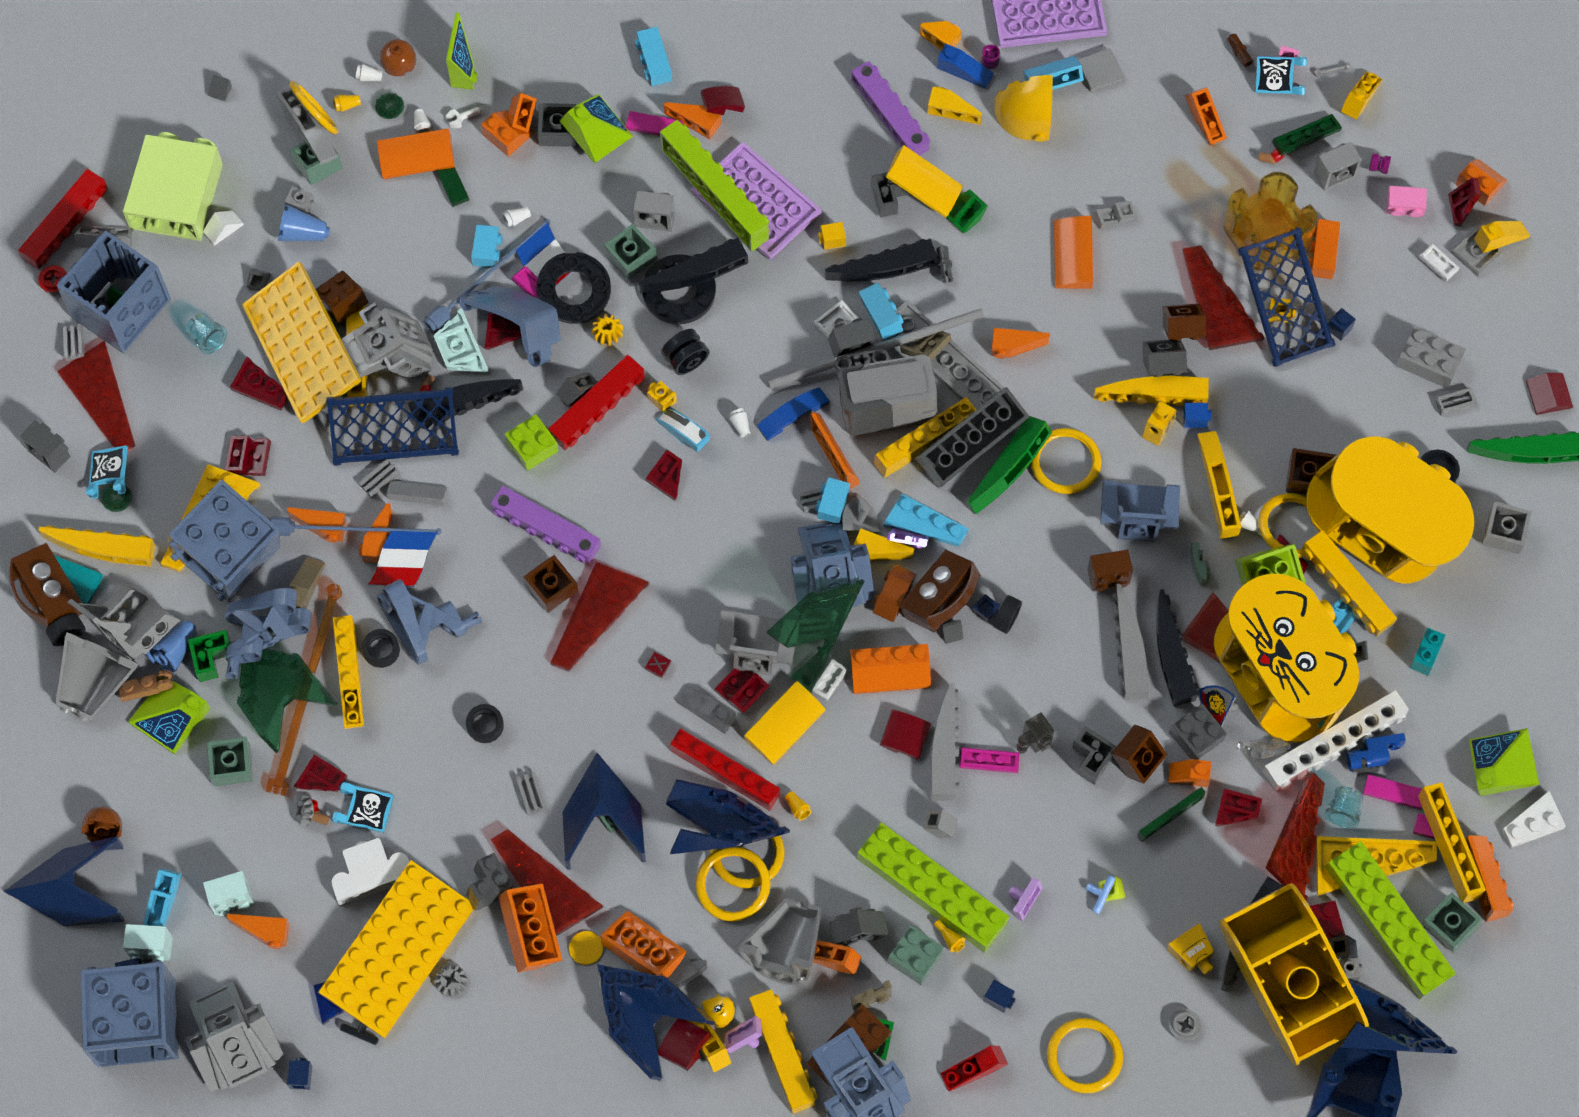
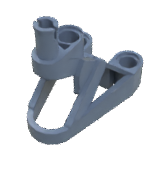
(282, 619)
(413, 632)

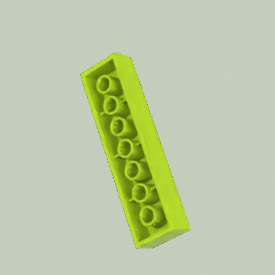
(715, 185)
(933, 887)
(1390, 920)

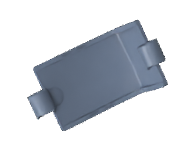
(535, 317)

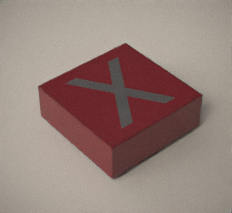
(658, 665)

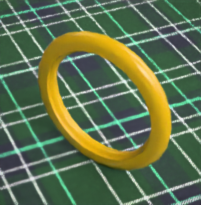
(313, 107)
(1091, 477)
(1264, 514)
(753, 882)
(737, 915)
(1085, 1087)

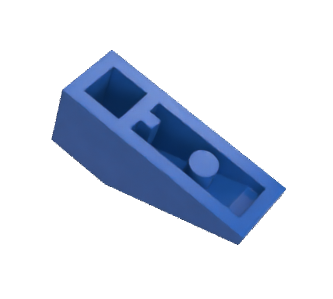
(963, 66)

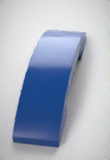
(792, 411)

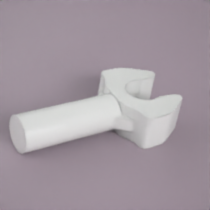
(461, 116)

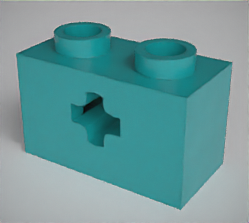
(1427, 651)

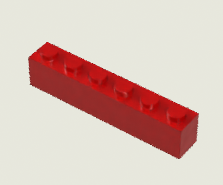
(63, 219)
(597, 402)
(725, 769)

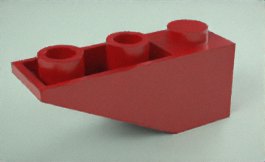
(974, 1067)

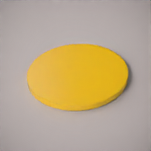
(585, 948)

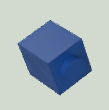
(1196, 415)

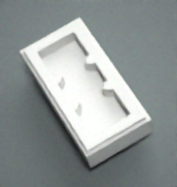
(1439, 262)
(829, 680)

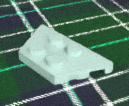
(459, 346)

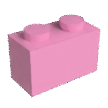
(1406, 201)

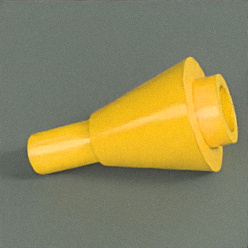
(953, 940)

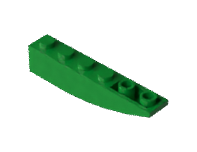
(1530, 449)
(1011, 462)

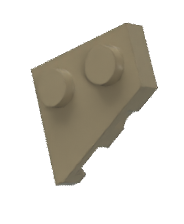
(928, 345)
(872, 995)

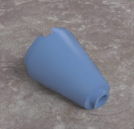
(301, 226)
(173, 646)

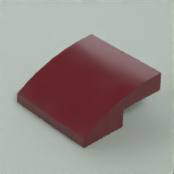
(720, 98)
(248, 455)
(741, 689)
(905, 734)
(683, 1043)

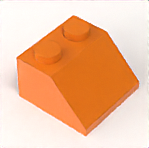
(502, 135)
(1489, 180)

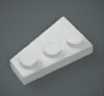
(1535, 822)

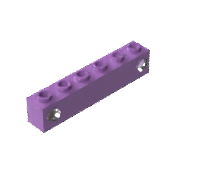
(889, 108)
(546, 525)

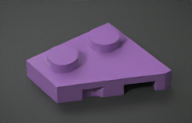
(902, 537)

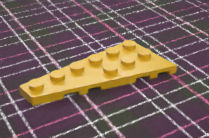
(209, 479)
(1390, 854)

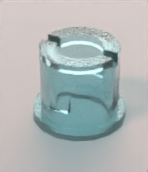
(206, 333)
(1345, 807)

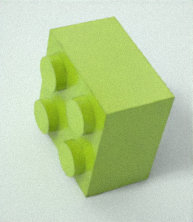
(531, 442)

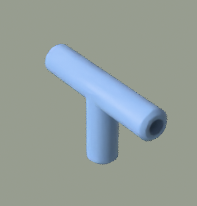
(1102, 893)

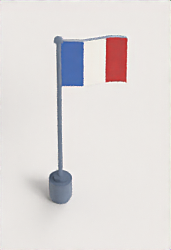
(532, 252)
(400, 557)

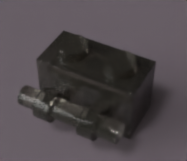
(1037, 734)

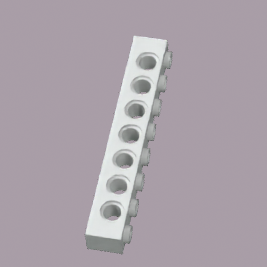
(1391, 703)

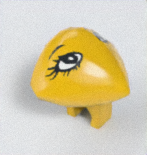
(720, 1009)

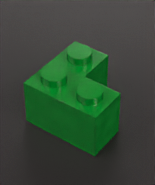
(205, 651)

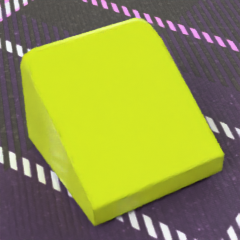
(1116, 891)

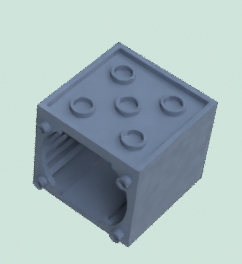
(136, 308)
(224, 540)
(129, 1014)

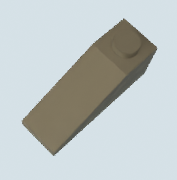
(306, 581)

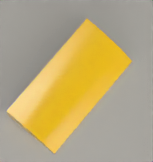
(924, 181)
(784, 723)

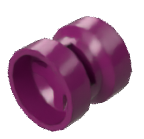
(990, 56)
(1384, 163)

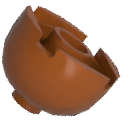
(397, 57)
(101, 824)

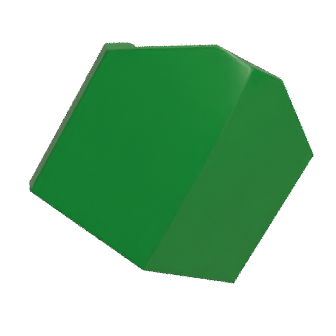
(967, 211)

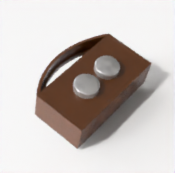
(43, 585)
(941, 591)

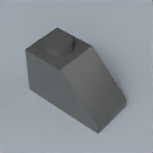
(575, 388)

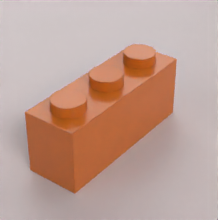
(1324, 248)

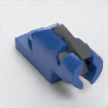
(1374, 753)

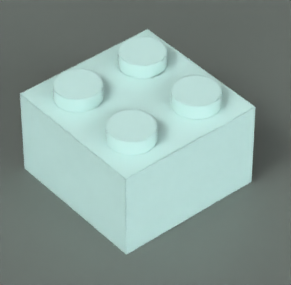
(228, 893)
(147, 942)

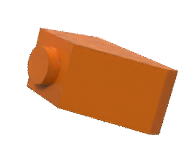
(521, 112)
(1190, 772)

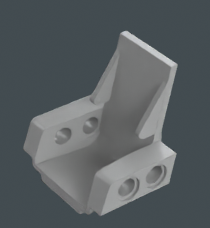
(391, 339)
(132, 624)
(749, 644)
(232, 1040)

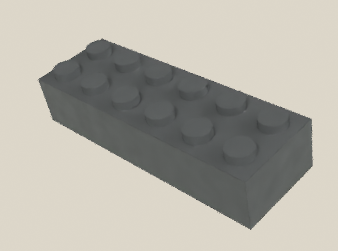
(972, 437)

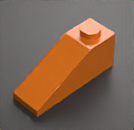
(1206, 115)
(694, 117)
(1015, 342)
(320, 518)
(374, 540)
(268, 930)
(837, 957)

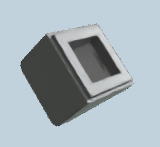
(219, 88)
(257, 279)
(952, 631)

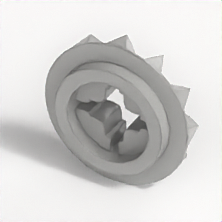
(303, 810)
(454, 988)
(1193, 1022)

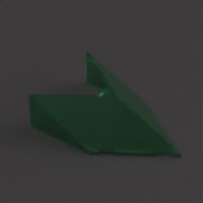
(813, 619)
(272, 685)

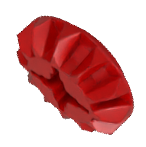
(47, 274)

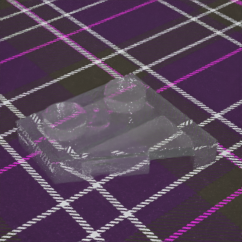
(1264, 748)

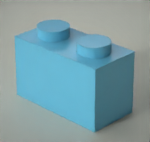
(485, 246)
(833, 500)

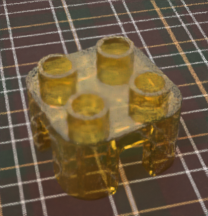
(1268, 215)

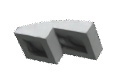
(1115, 215)

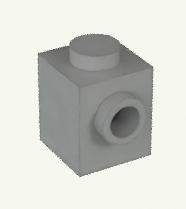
(300, 200)
(940, 824)
(1351, 968)

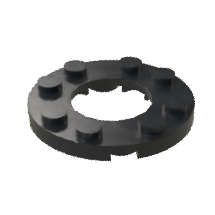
(582, 264)
(679, 313)

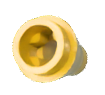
(345, 102)
(798, 806)

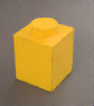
(832, 235)

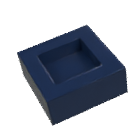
(986, 607)

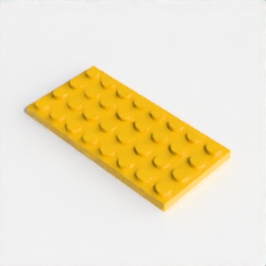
(301, 342)
(397, 949)

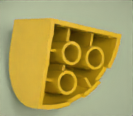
(1026, 108)

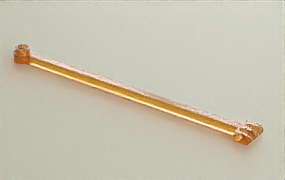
(301, 705)

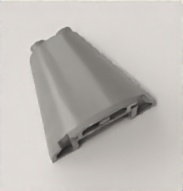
(89, 676)
(784, 943)

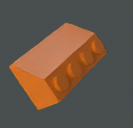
(890, 668)
(1494, 901)
(530, 927)

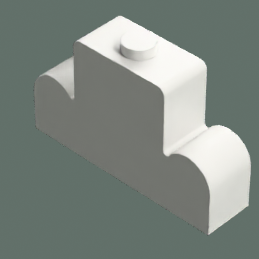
(368, 871)

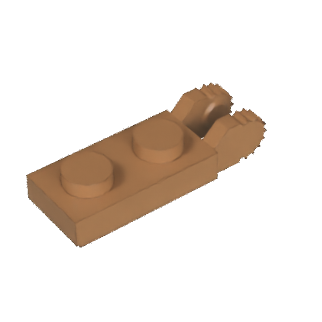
(145, 686)

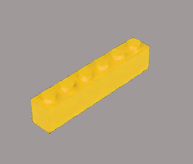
(1348, 583)
(1451, 842)
(782, 1051)

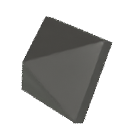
(1361, 651)

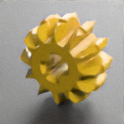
(607, 330)

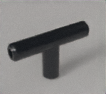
(359, 1033)

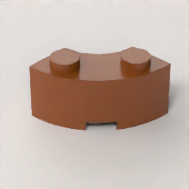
(893, 593)

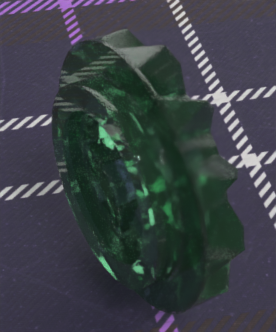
(392, 111)
(116, 505)

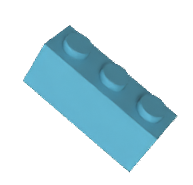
(653, 56)
(1064, 72)
(881, 311)

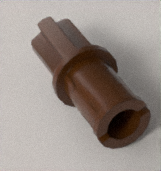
(1240, 50)

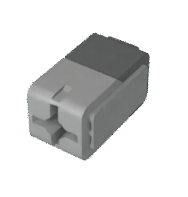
(886, 392)

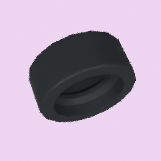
(1007, 614)
(69, 623)
(378, 634)
(481, 709)

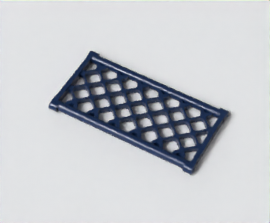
(1329, 341)
(337, 460)

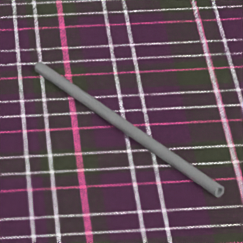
(885, 345)

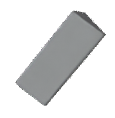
(86, 235)
(416, 492)

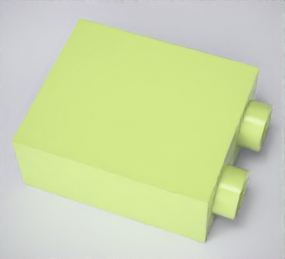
(173, 186)

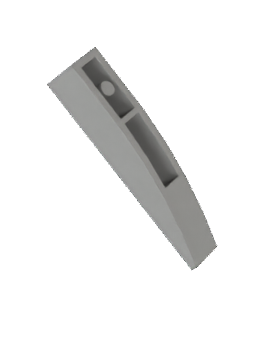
(307, 126)
(1130, 649)
(944, 750)

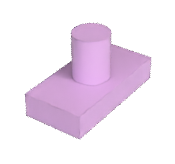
(1025, 898)
(744, 1034)

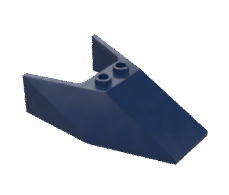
(1359, 1083)

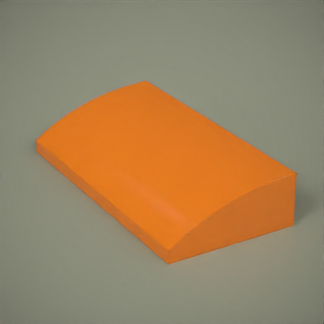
(416, 153)
(1073, 252)
(832, 450)
(642, 946)

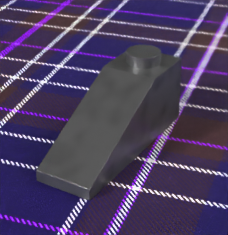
(708, 709)

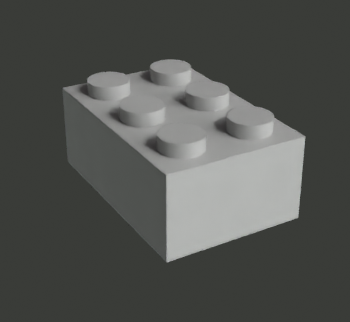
(1430, 357)

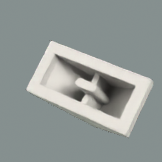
(221, 226)

